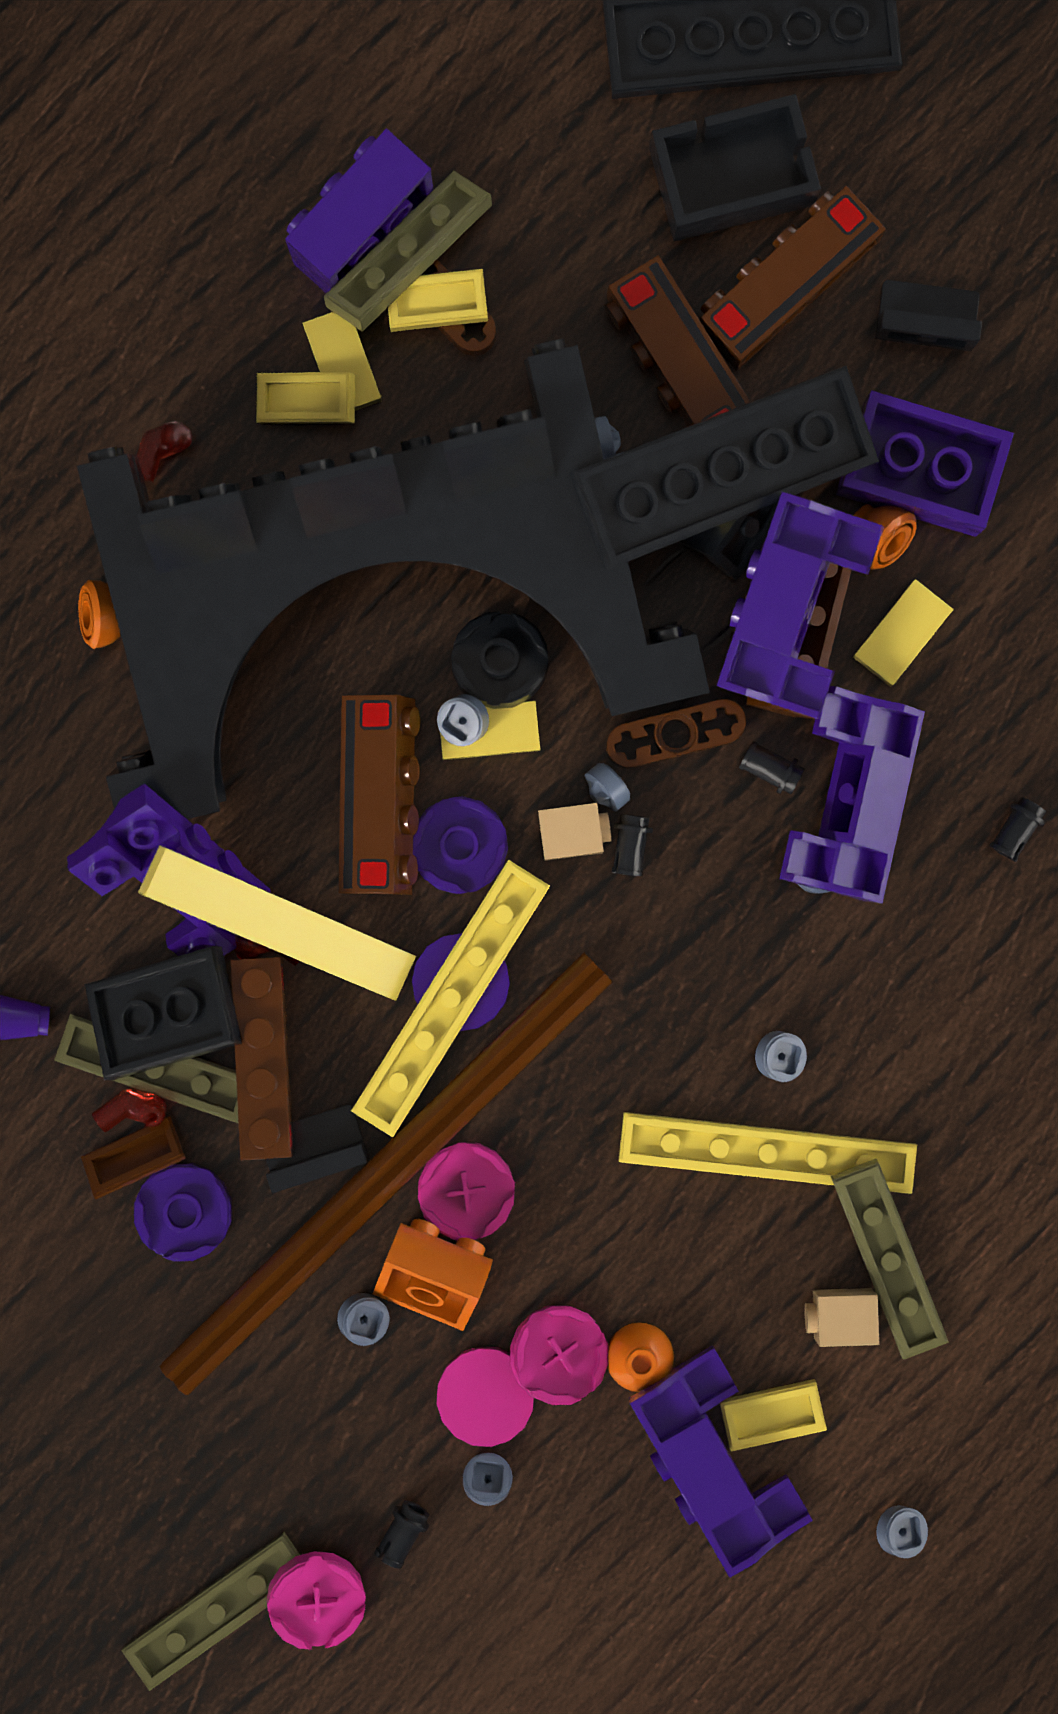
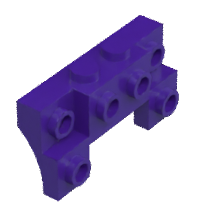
(783, 598)
(863, 797)
(128, 846)
(712, 1489)

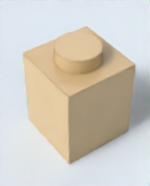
(573, 831)
(843, 1317)

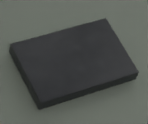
(163, 1013)

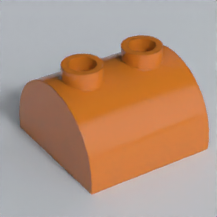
(434, 1274)

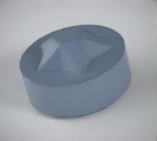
(608, 437)
(463, 720)
(607, 787)
(781, 1056)
(363, 1319)
(487, 1479)
(902, 1531)

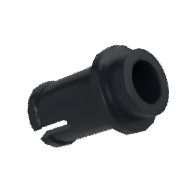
(772, 768)
(1018, 828)
(631, 844)
(408, 1523)

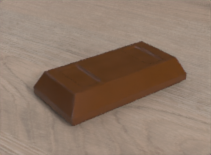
(132, 1158)

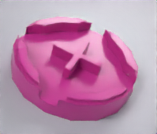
(466, 1191)
(559, 1355)
(482, 1397)
(316, 1600)

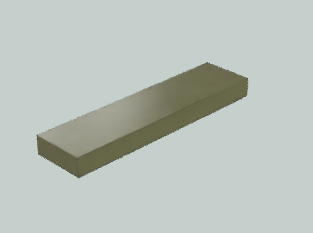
(408, 250)
(188, 1082)
(889, 1259)
(208, 1615)

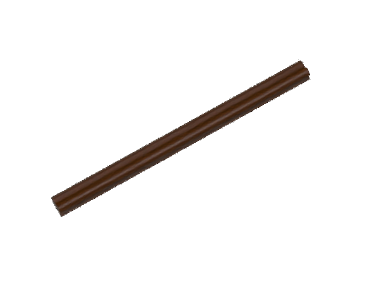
(385, 1174)

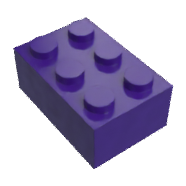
(358, 209)
(929, 464)

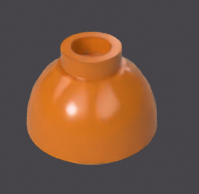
(897, 533)
(97, 615)
(639, 1356)

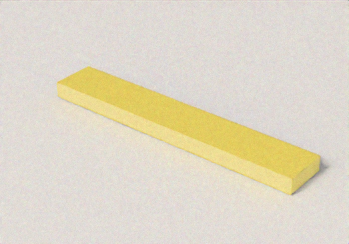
(276, 923)
(450, 998)
(759, 1150)

